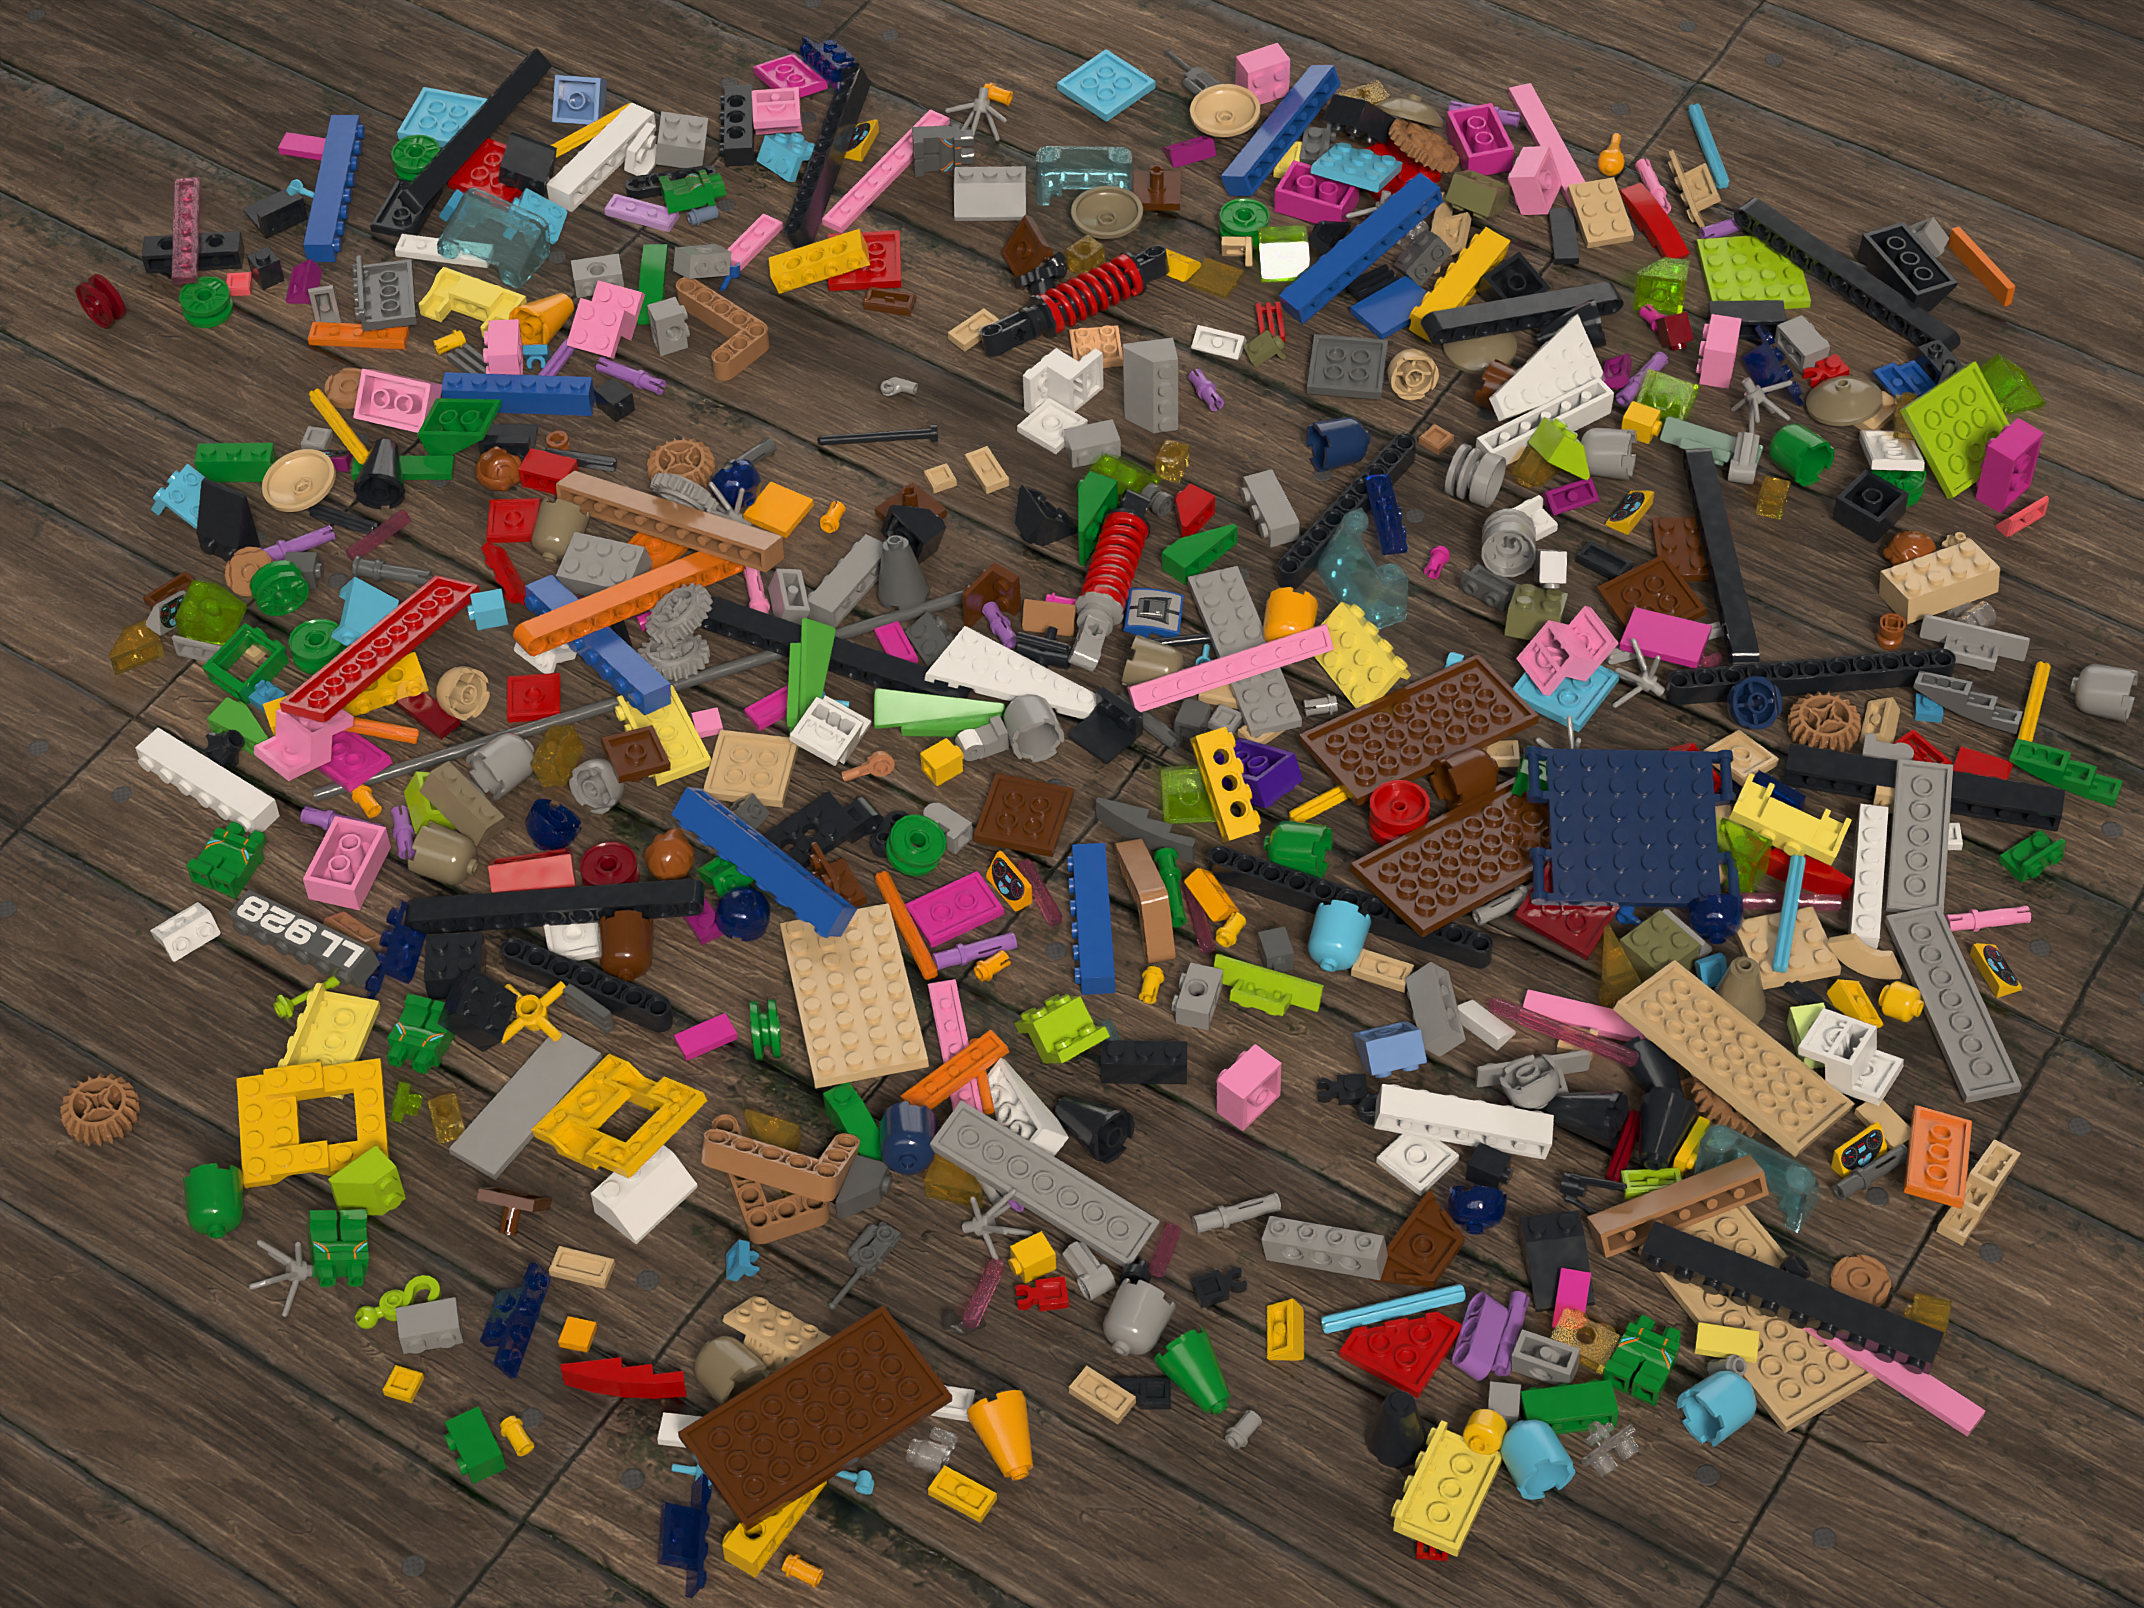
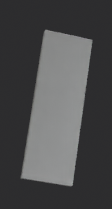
(1919, 836)
(530, 1094)

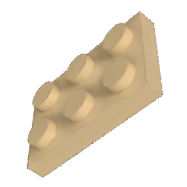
(1600, 212)

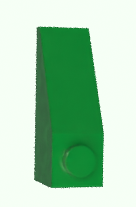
(1197, 552)
(852, 1117)

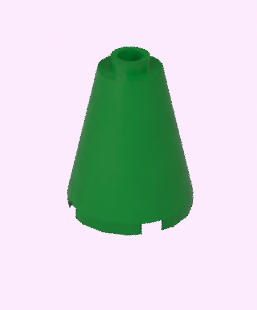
(1196, 1371)

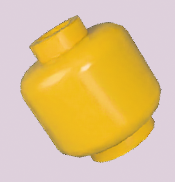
(1901, 1001)
(1485, 1431)

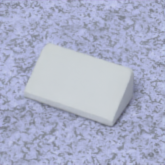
(1218, 342)
(1484, 1024)

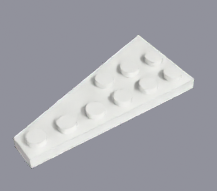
(1551, 372)
(1006, 675)

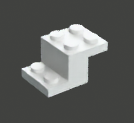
(1063, 380)
(830, 730)
(1851, 1056)

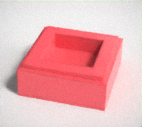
(239, 283)

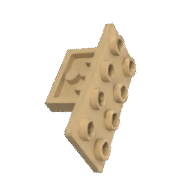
(773, 1333)

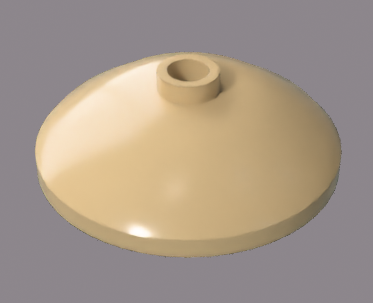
(1225, 110)
(298, 480)

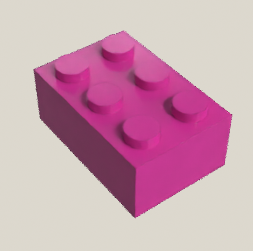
(1480, 139)
(1314, 196)
(2009, 465)

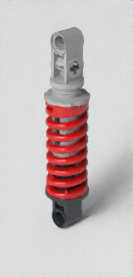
(1110, 577)

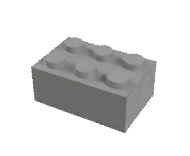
(600, 563)

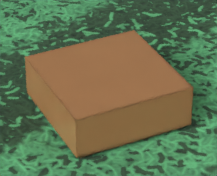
(1436, 439)

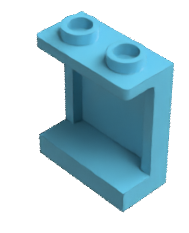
(362, 610)

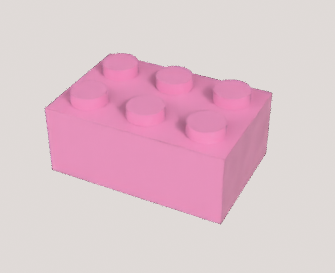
(394, 399)
(347, 863)

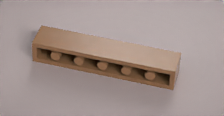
(1678, 1205)

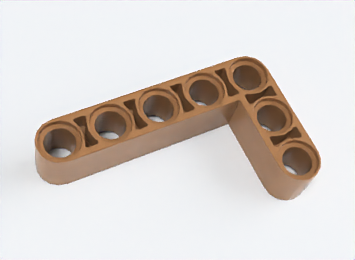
(745, 332)
(1150, 897)
(779, 1167)
(773, 1213)

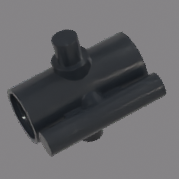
(1045, 649)

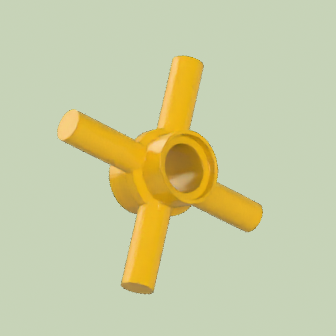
(539, 1017)

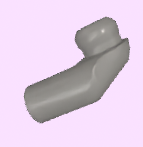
(897, 385)

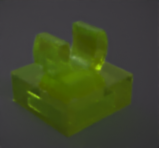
(404, 1103)

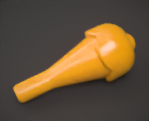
(1611, 160)

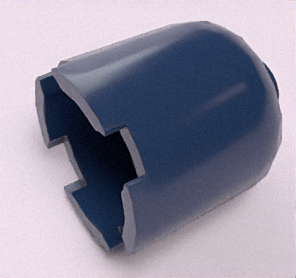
(1337, 443)
(907, 1137)

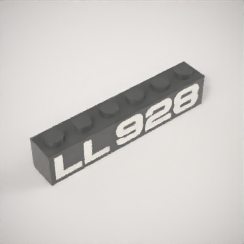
(303, 939)

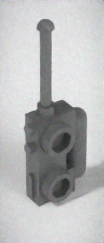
(1196, 78)
(869, 1257)

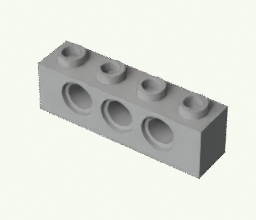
(1324, 1247)

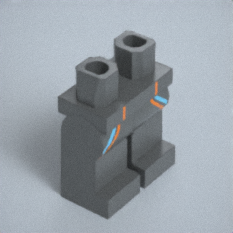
(941, 148)

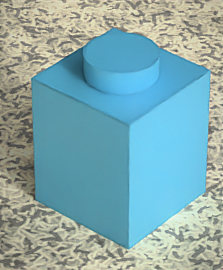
(488, 609)

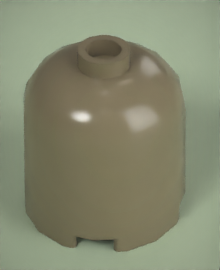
(556, 527)
(1150, 661)
(443, 855)
(728, 1368)

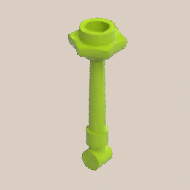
(284, 1006)

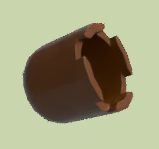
(1494, 377)
(1464, 776)
(626, 944)

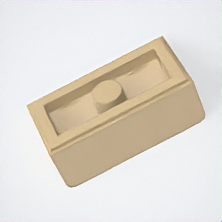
(1881, 720)

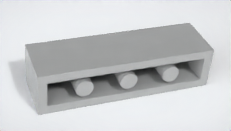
(846, 583)

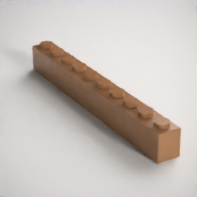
(672, 521)

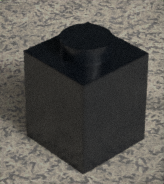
(265, 268)
(614, 400)
(1489, 1167)

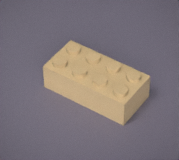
(1939, 581)

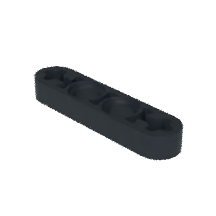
(637, 188)

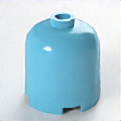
(1337, 935)
(1717, 1406)
(1536, 1458)

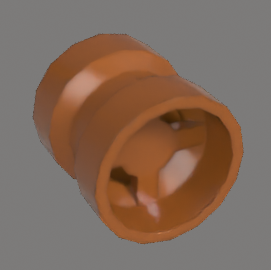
(1891, 631)

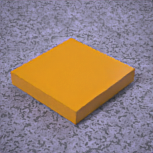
(778, 509)

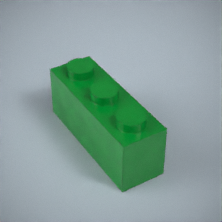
(234, 461)
(1570, 1406)

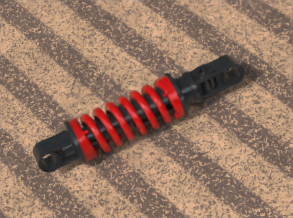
(1076, 298)

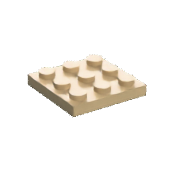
(750, 765)
(1809, 952)

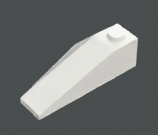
(1022, 1110)

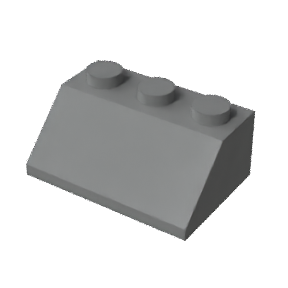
(990, 193)

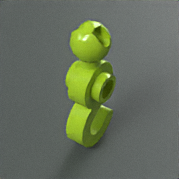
(368, 1316)

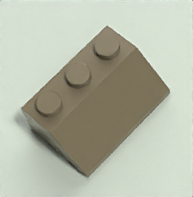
(464, 803)

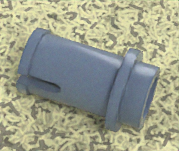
(702, 215)

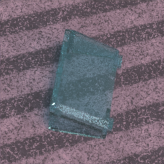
(1081, 169)
(498, 234)
(1355, 577)
(1783, 1175)

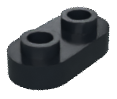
(883, 832)

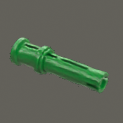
(1171, 876)

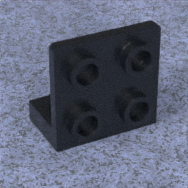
(277, 213)
(514, 438)
(1109, 727)

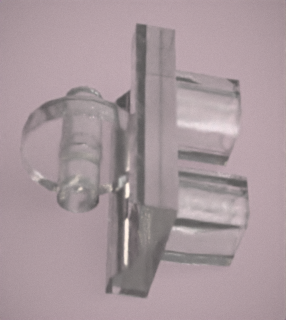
(1599, 1457)

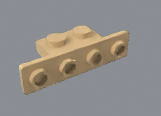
(1697, 187)
(1450, 228)

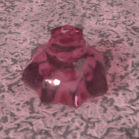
(1710, 661)

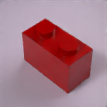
(543, 470)

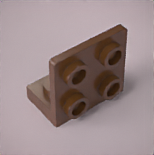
(993, 585)
(837, 876)

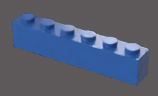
(524, 392)
(1093, 919)

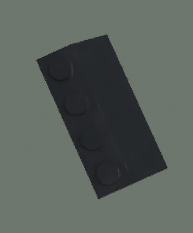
(1906, 265)

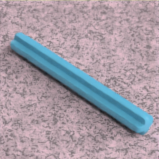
(1708, 146)
(1788, 914)
(1393, 1308)

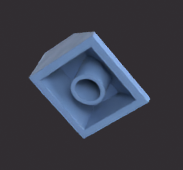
(578, 99)
(1390, 1048)

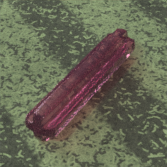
(378, 535)
(1040, 893)
(1200, 922)
(983, 1293)

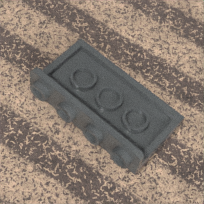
(384, 294)

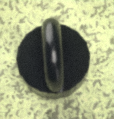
(1057, 259)
(1367, 1108)
(1796, 1265)
(1136, 1272)

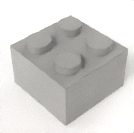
(681, 140)

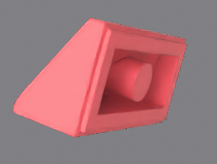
(2023, 517)

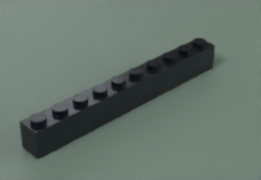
(1970, 795)
(1791, 1298)

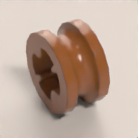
(558, 436)

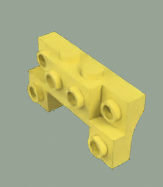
(469, 297)
(1788, 826)

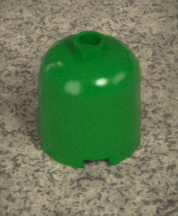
(1800, 453)
(1300, 846)
(214, 1199)

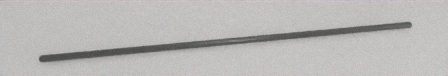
(608, 705)

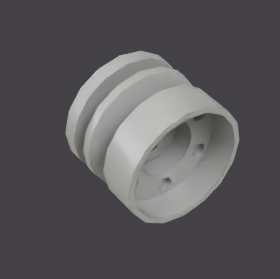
(1475, 475)
(1508, 542)

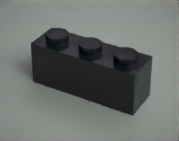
(1753, 313)
(1143, 1062)

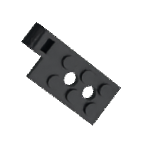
(833, 825)

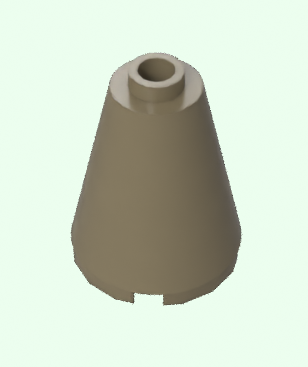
(1743, 988)

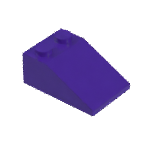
(1266, 770)

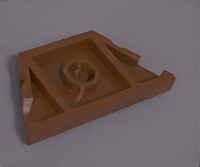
(1422, 1246)

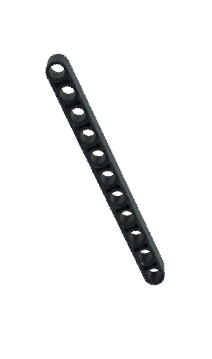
(474, 131)
(827, 157)
(1843, 275)
(1720, 557)
(846, 656)
(1811, 675)
(1308, 891)
(553, 906)

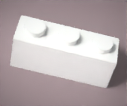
(646, 1198)

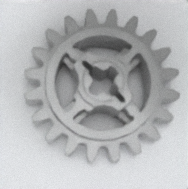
(682, 491)
(678, 613)
(678, 658)

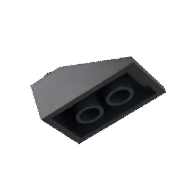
(224, 521)
(1546, 1247)

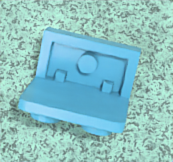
(785, 154)
(550, 211)
(181, 495)

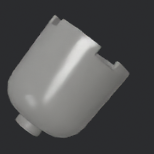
(1610, 452)
(2105, 691)
(1032, 728)
(501, 764)
(1137, 1318)

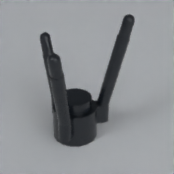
(1577, 1185)

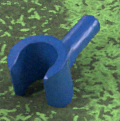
(734, 273)
(1626, 916)

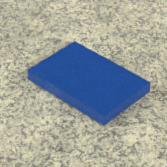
(1389, 307)

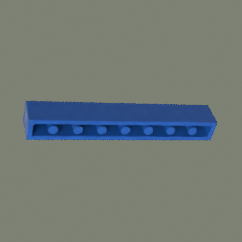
(1280, 130)
(334, 188)
(1361, 248)
(605, 652)
(763, 862)

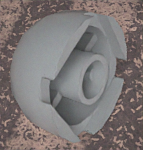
(596, 785)
(1531, 1081)

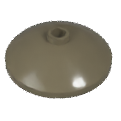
(1411, 109)
(1107, 212)
(1477, 353)
(1844, 400)

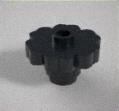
(1041, 279)

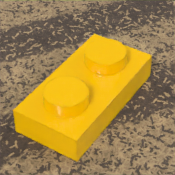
(1687, 1154)
(962, 1494)

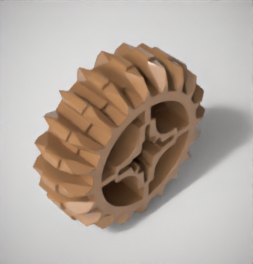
(681, 458)
(1824, 722)
(100, 1116)

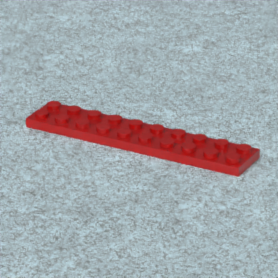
(379, 649)

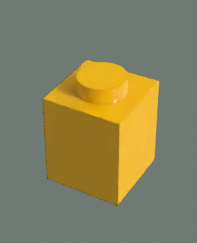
(1642, 420)
(942, 761)
(1032, 1258)

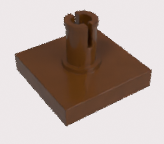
(1158, 188)
(1026, 247)
(911, 496)
(635, 754)
(513, 1203)

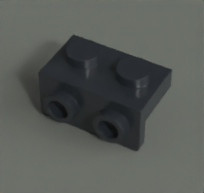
(1327, 234)

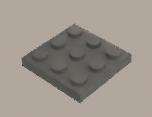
(1347, 366)

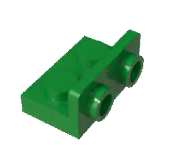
(2032, 856)
(722, 875)

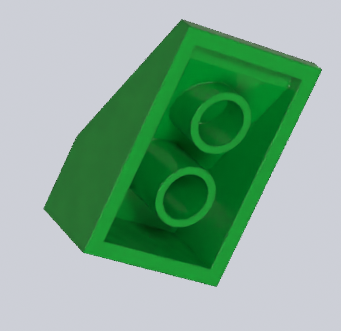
(457, 424)
(1095, 498)

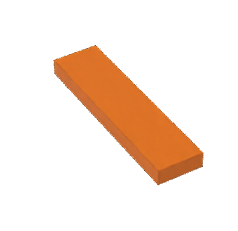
(1981, 266)
(353, 336)
(957, 1071)

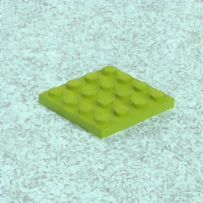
(1750, 270)
(1954, 427)

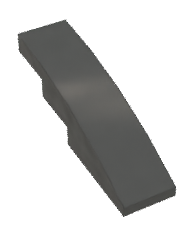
(1957, 696)
(1135, 823)

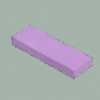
(641, 212)

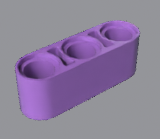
(1479, 1336)

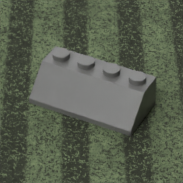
(1151, 384)

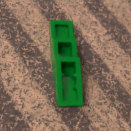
(652, 278)
(2057, 769)

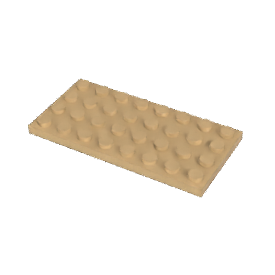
(854, 999)
(1734, 1057)
(1793, 1369)

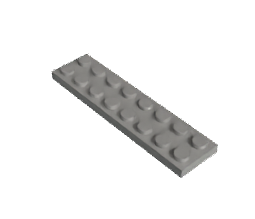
(1233, 627)
(1953, 1004)
(1044, 1184)

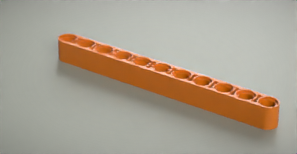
(619, 602)

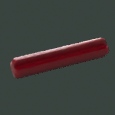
(1624, 1146)

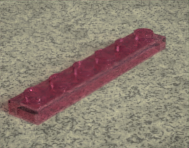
(186, 231)

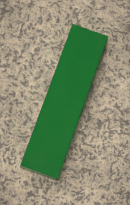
(420, 467)

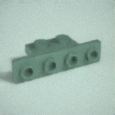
(1694, 437)

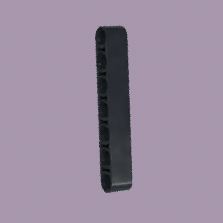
(550, 968)

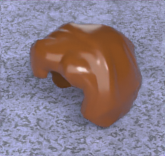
(498, 469)
(1908, 546)
(670, 856)

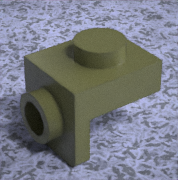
(1265, 347)

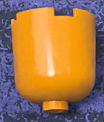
(1288, 613)

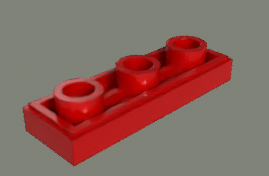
(505, 573)

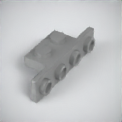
(1974, 644)
(1566, 1063)

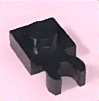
(1348, 1089)
(1215, 1288)

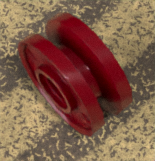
(100, 300)
(609, 864)

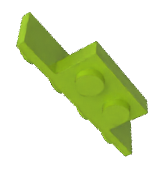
(1267, 988)

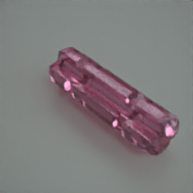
(1164, 1250)

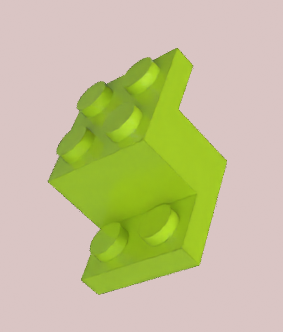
(1061, 1028)

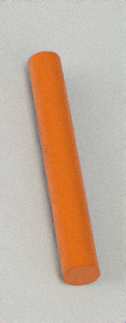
(984, 1090)

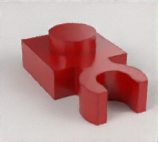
(1825, 369)
(1048, 1294)

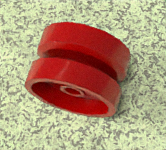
(1397, 810)

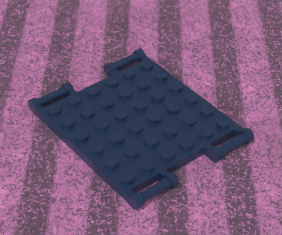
(1630, 826)

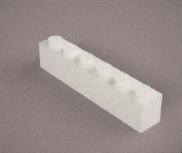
(598, 158)
(1574, 408)
(206, 781)
(1868, 874)
(1463, 1121)

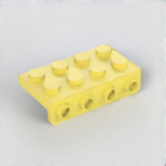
(1360, 659)
(675, 733)
(331, 1029)
(1444, 1491)

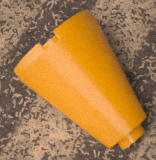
(542, 318)
(1005, 1432)

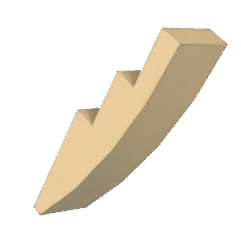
(1980, 1191)

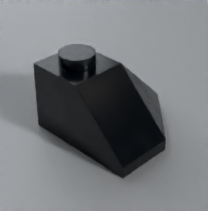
(1040, 520)

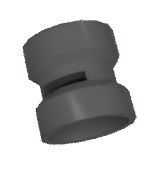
(1160, 501)

